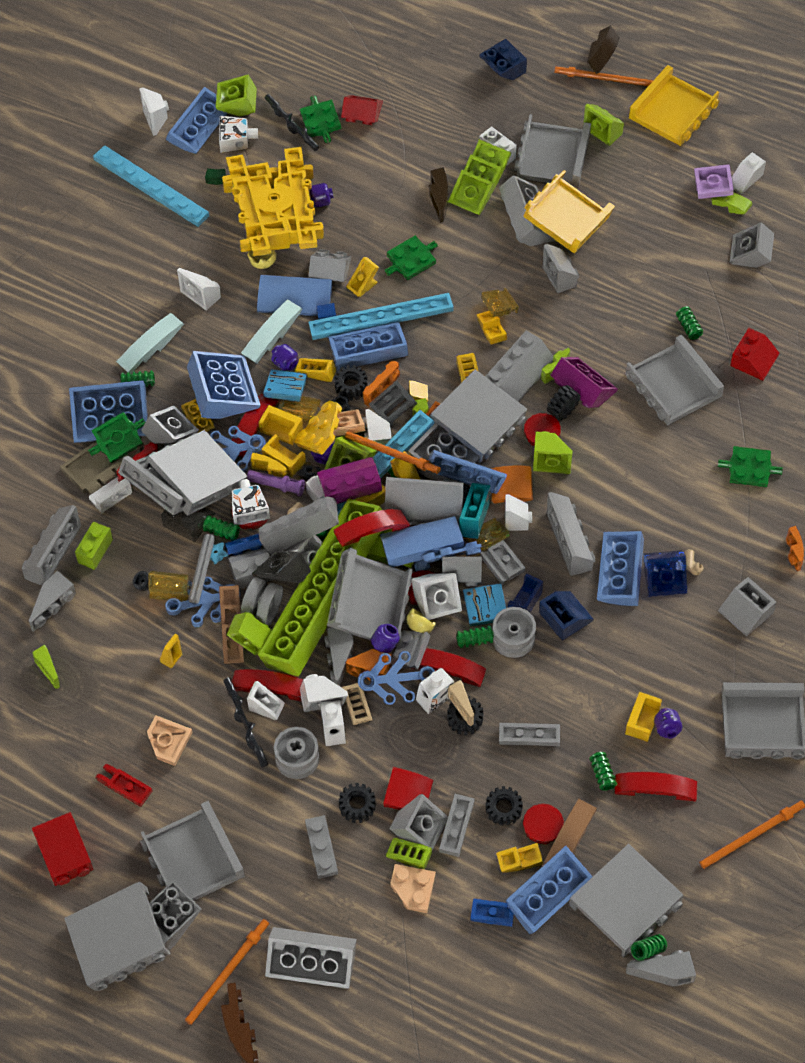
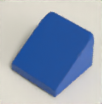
(326, 311)

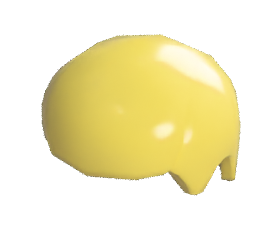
(262, 261)
(419, 623)

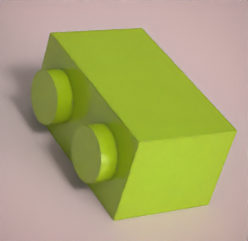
(93, 545)
(249, 632)

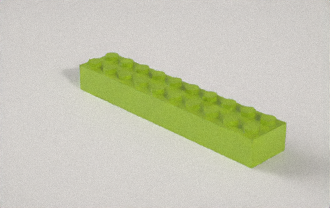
(309, 607)

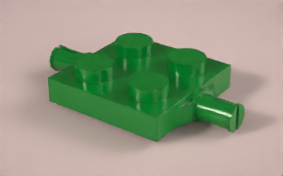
(320, 118)
(411, 257)
(117, 437)
(750, 466)

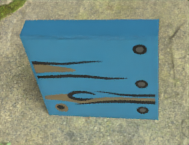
(285, 385)
(483, 603)

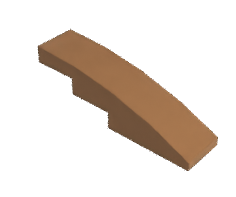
(229, 608)
(573, 828)

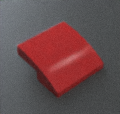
(405, 787)

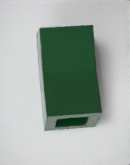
(214, 176)

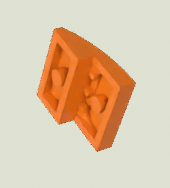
(517, 483)

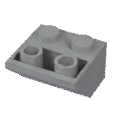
(329, 265)
(747, 606)

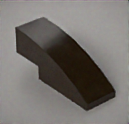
(603, 48)
(439, 192)

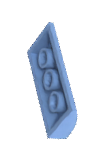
(196, 123)
(303, 292)
(368, 346)
(466, 471)
(413, 542)
(620, 568)
(548, 890)

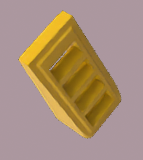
(466, 362)
(326, 373)
(171, 652)

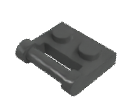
(390, 399)

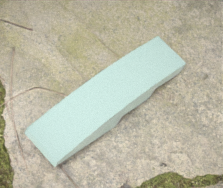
(271, 330)
(152, 340)

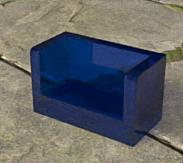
(528, 594)

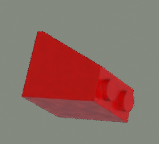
(62, 849)

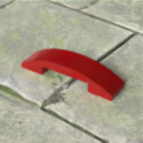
(250, 421)
(369, 524)
(454, 665)
(275, 682)
(656, 783)

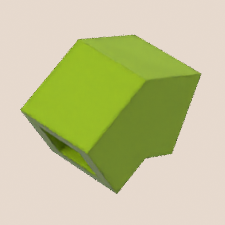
(421, 405)

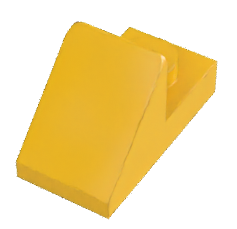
(362, 279)

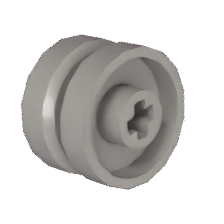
(262, 600)
(514, 632)
(296, 752)

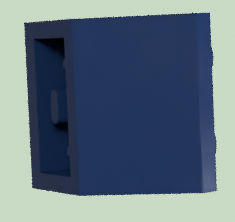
(505, 60)
(564, 613)

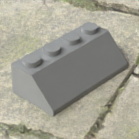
(516, 194)
(521, 366)
(299, 525)
(569, 534)
(52, 545)
(310, 957)

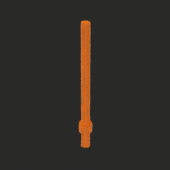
(572, 71)
(420, 463)
(784, 815)
(252, 939)

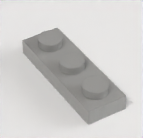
(529, 734)
(456, 825)
(321, 847)

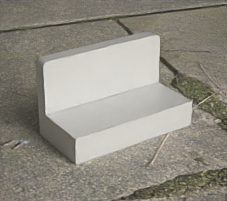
(110, 494)

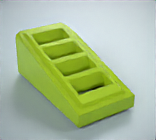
(44, 662)
(411, 846)

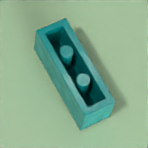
(474, 510)

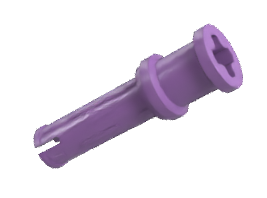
(283, 483)

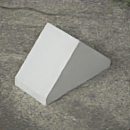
(264, 702)

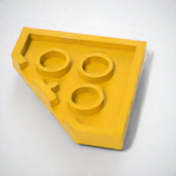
(319, 432)

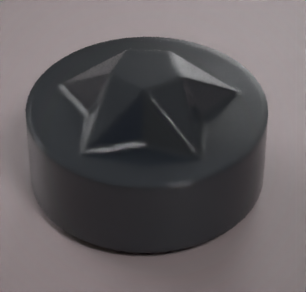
(141, 581)

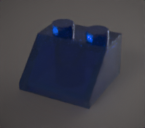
(665, 573)

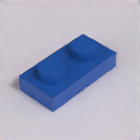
(237, 546)
(491, 912)

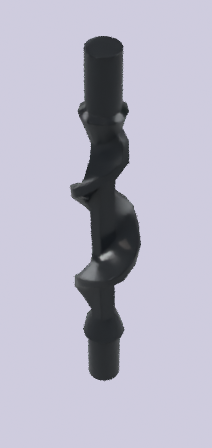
(291, 125)
(240, 717)

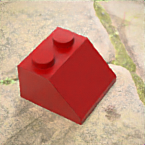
(361, 109)
(754, 354)

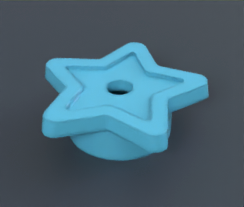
(216, 557)

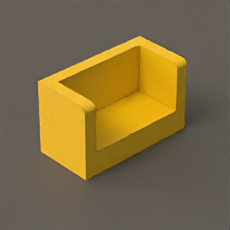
(281, 423)
(284, 456)
(642, 716)

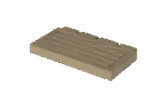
(89, 471)

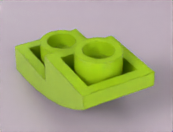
(735, 203)
(547, 369)

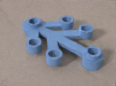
(234, 449)
(469, 549)
(206, 600)
(391, 678)

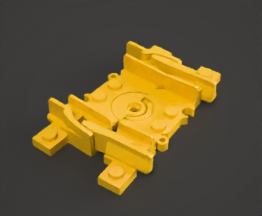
(279, 221)

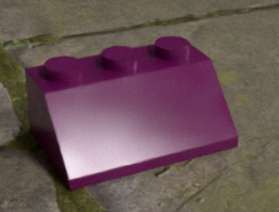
(584, 380)
(350, 480)

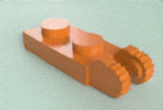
(381, 382)

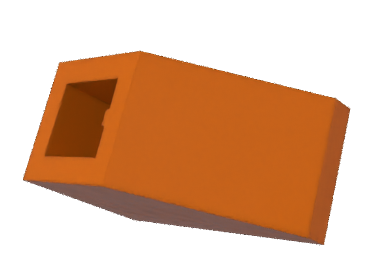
(365, 662)

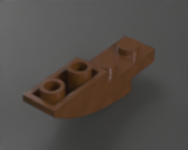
(237, 1030)

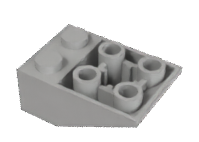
(173, 913)

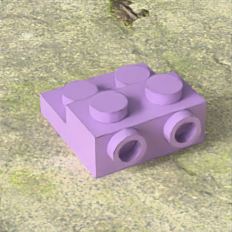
(713, 181)

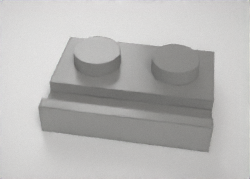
(502, 562)
(415, 644)

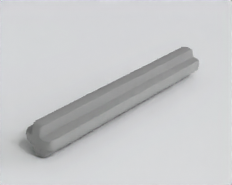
(201, 569)

